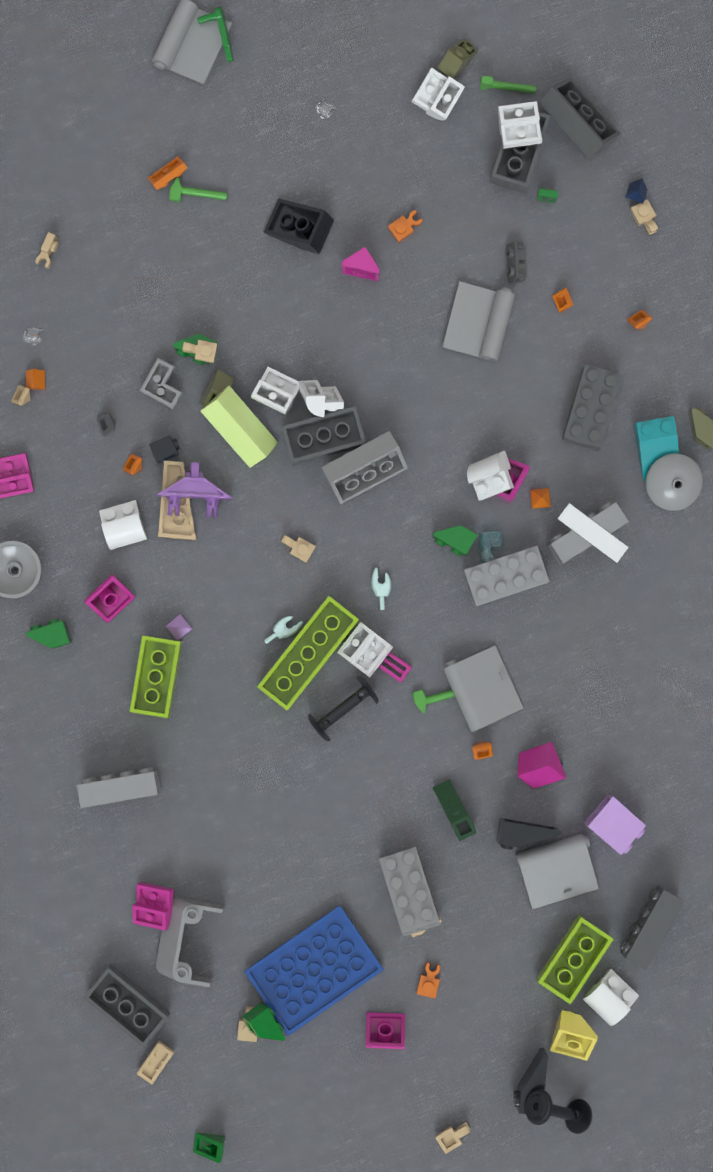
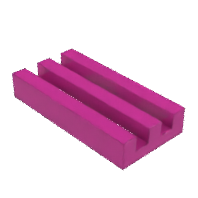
(404, 673)

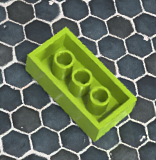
(156, 677)
(574, 959)

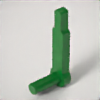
(220, 17)

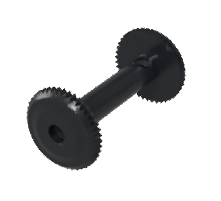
(342, 708)
(540, 1108)

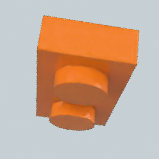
(168, 172)

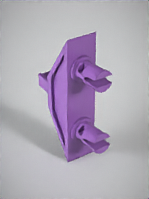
(194, 487)

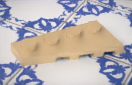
(175, 526)

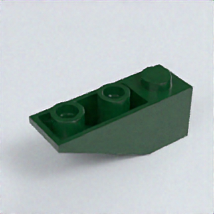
(454, 810)

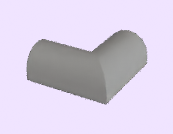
(156, 386)

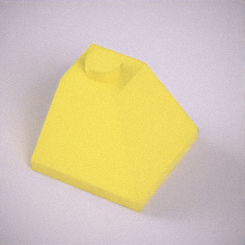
(573, 1036)

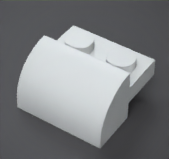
(438, 94)
(519, 124)
(276, 390)
(320, 398)
(490, 475)
(122, 525)
(365, 649)
(611, 997)

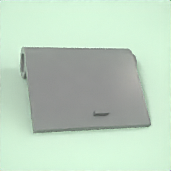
(189, 46)
(478, 321)
(482, 688)
(557, 870)

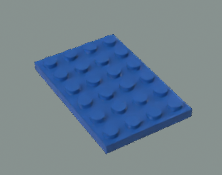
(314, 970)

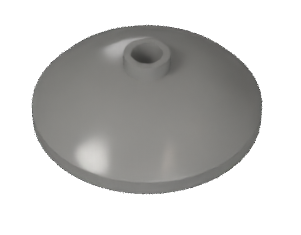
(662, 478)
(29, 569)

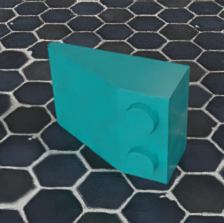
(655, 440)

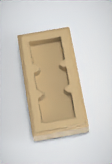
(155, 1062)

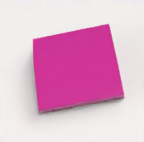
(15, 475)
(153, 906)

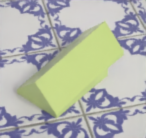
(239, 427)

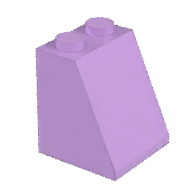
(615, 824)

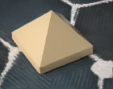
(21, 395)

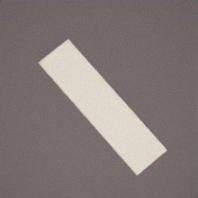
(593, 533)

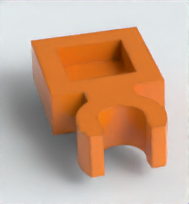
(403, 227)
(428, 983)

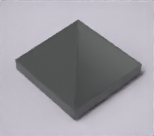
(106, 423)

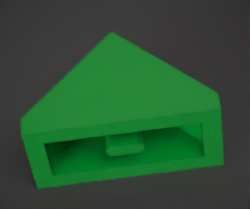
(209, 1146)

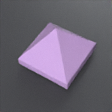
(178, 627)

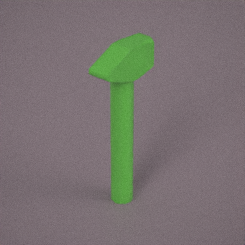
(487, 82)
(177, 190)
(421, 701)

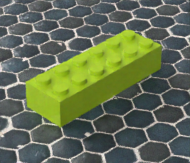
(308, 653)

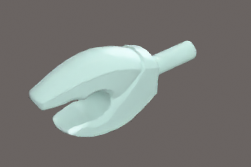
(381, 590)
(282, 631)

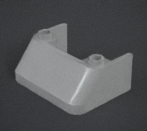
(170, 942)

